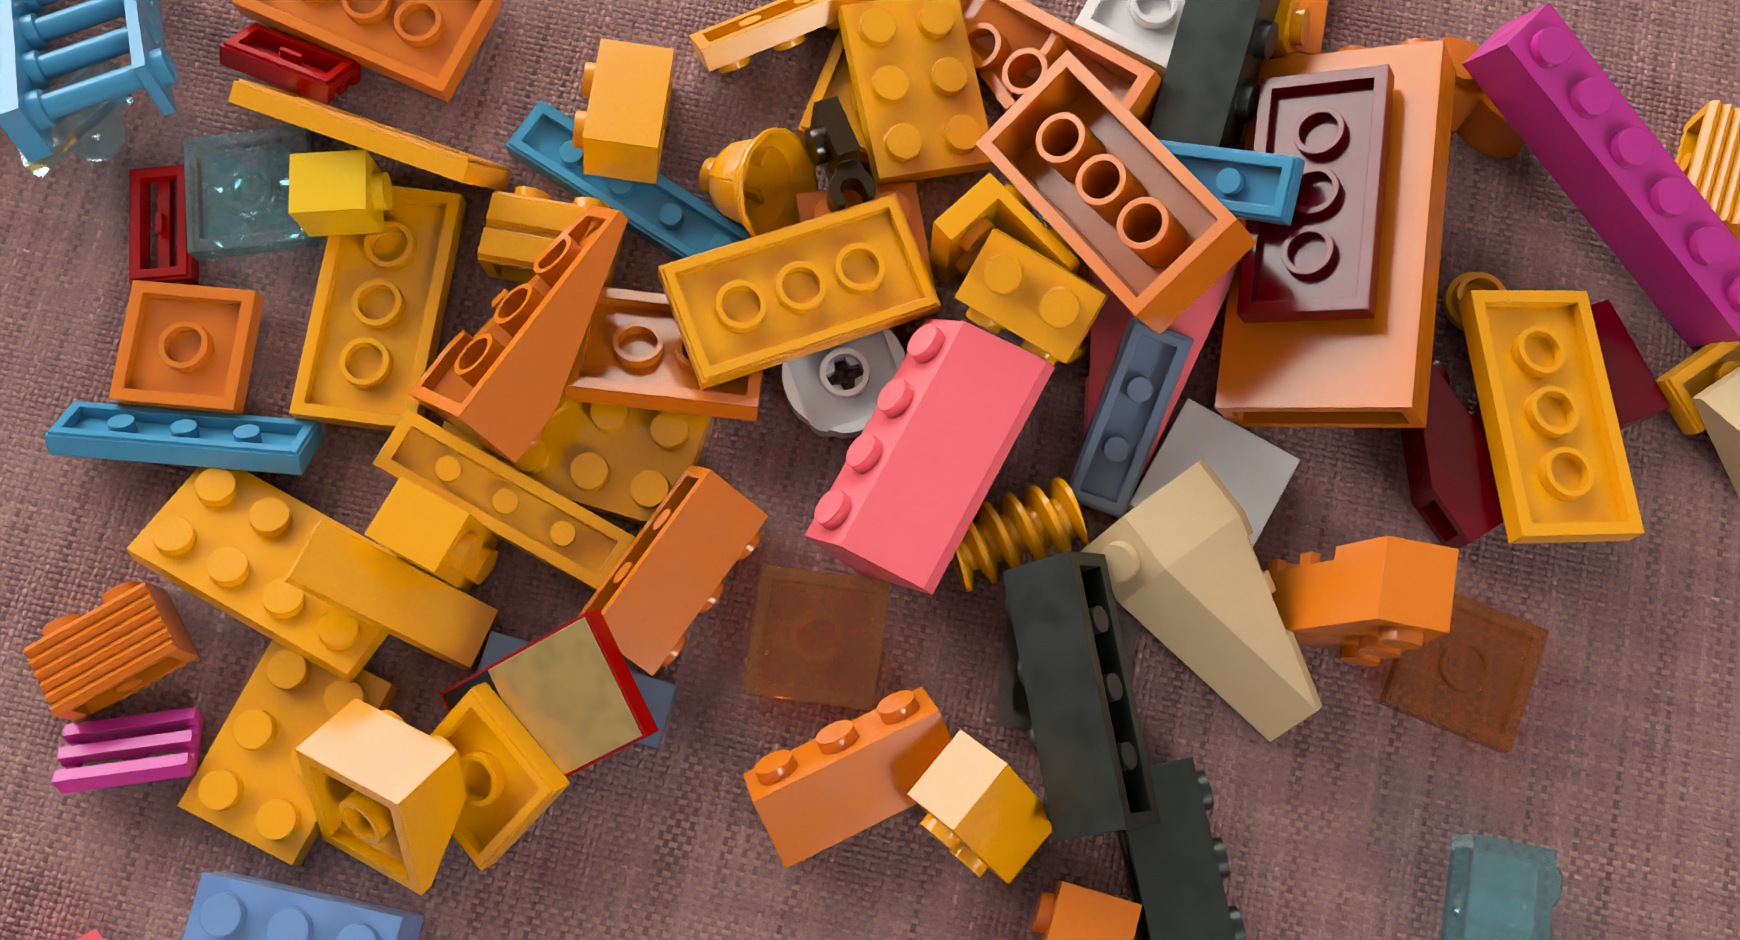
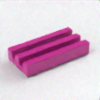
(131, 740)

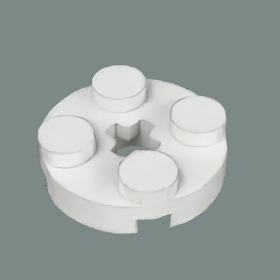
(829, 408)

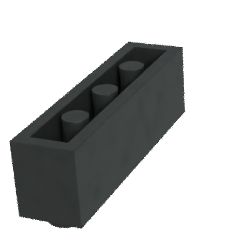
(1215, 71)
(1080, 696)
(1178, 865)

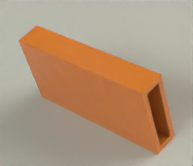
(1370, 367)

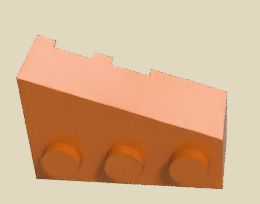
(1369, 599)

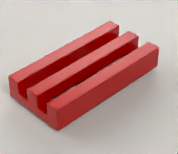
(289, 63)
(139, 227)

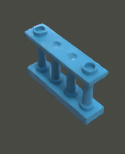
(28, 71)

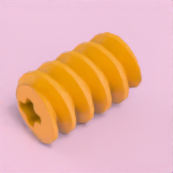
(1019, 531)

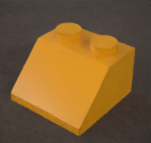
(384, 791)

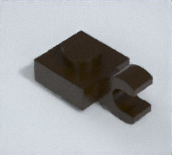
(834, 145)

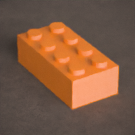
(1115, 193)

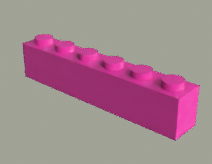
(1614, 172)

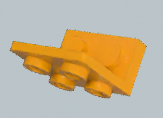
(988, 206)

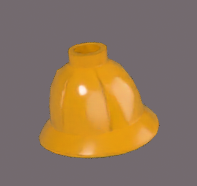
(759, 179)

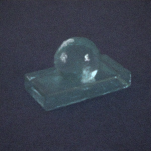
(89, 133)

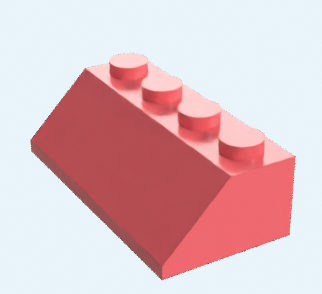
(929, 454)

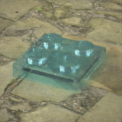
(242, 192)

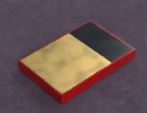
(569, 693)

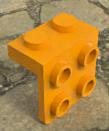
(1030, 297)

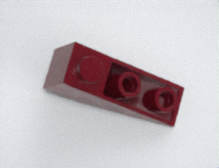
(1451, 468)

